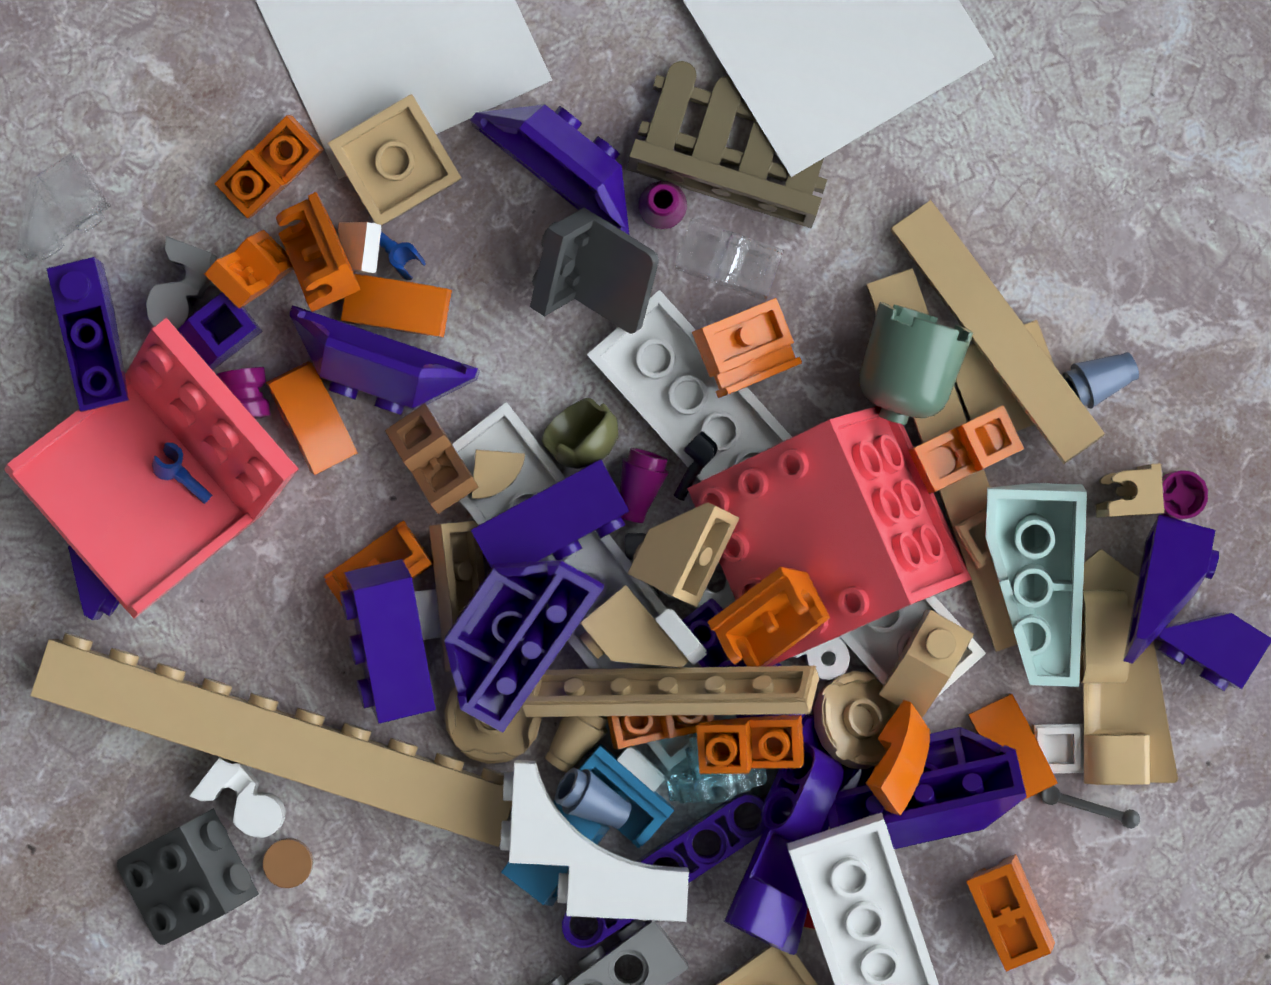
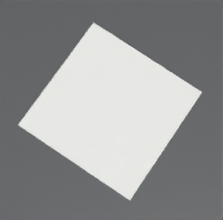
(372, 53)
(836, 67)

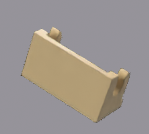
(1140, 491)

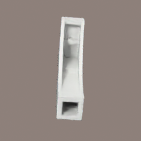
(597, 880)

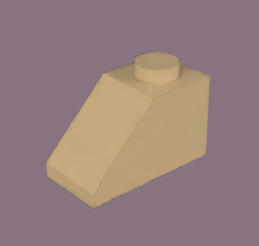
(684, 552)
(629, 633)
(926, 662)

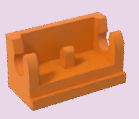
(316, 253)
(391, 546)
(770, 618)
(1011, 913)

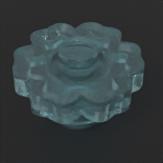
(712, 788)

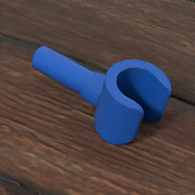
(400, 254)
(178, 472)

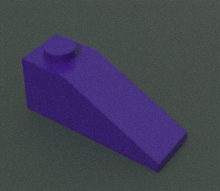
(1171, 572)

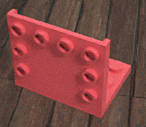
(100, 485)
(846, 513)

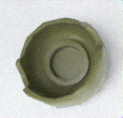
(581, 434)

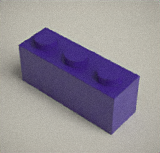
(554, 519)
(388, 641)

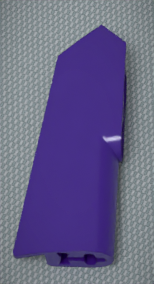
(797, 806)

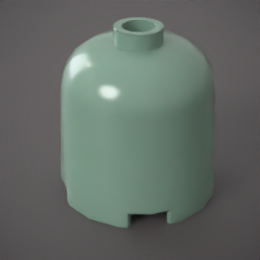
(911, 363)

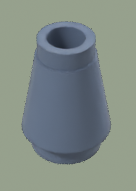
(1101, 377)
(591, 799)

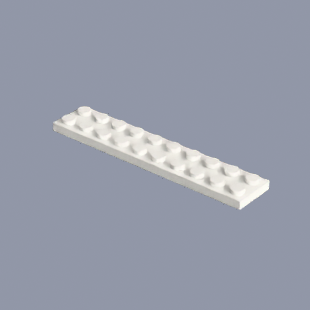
(672, 391)

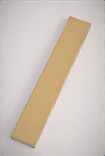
(997, 332)
(674, 691)

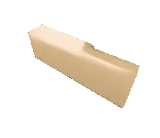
(1122, 701)

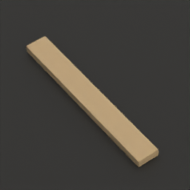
(966, 495)

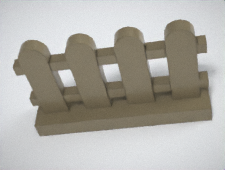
(703, 169)

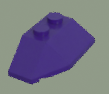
(560, 157)
(377, 365)
(514, 634)
(961, 791)

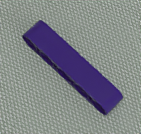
(681, 849)

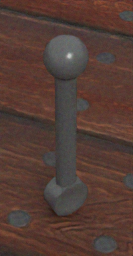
(1129, 818)

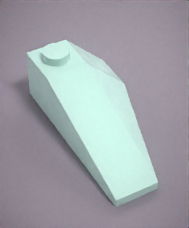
(1039, 562)

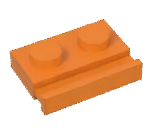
(746, 347)

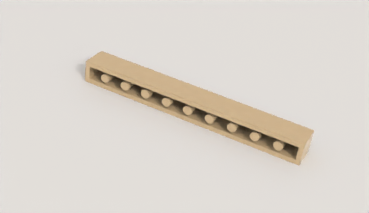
(271, 739)

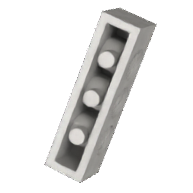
(645, 940)

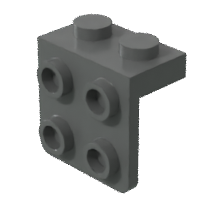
(597, 267)
(186, 878)

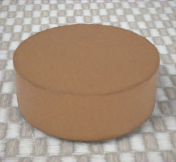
(288, 863)

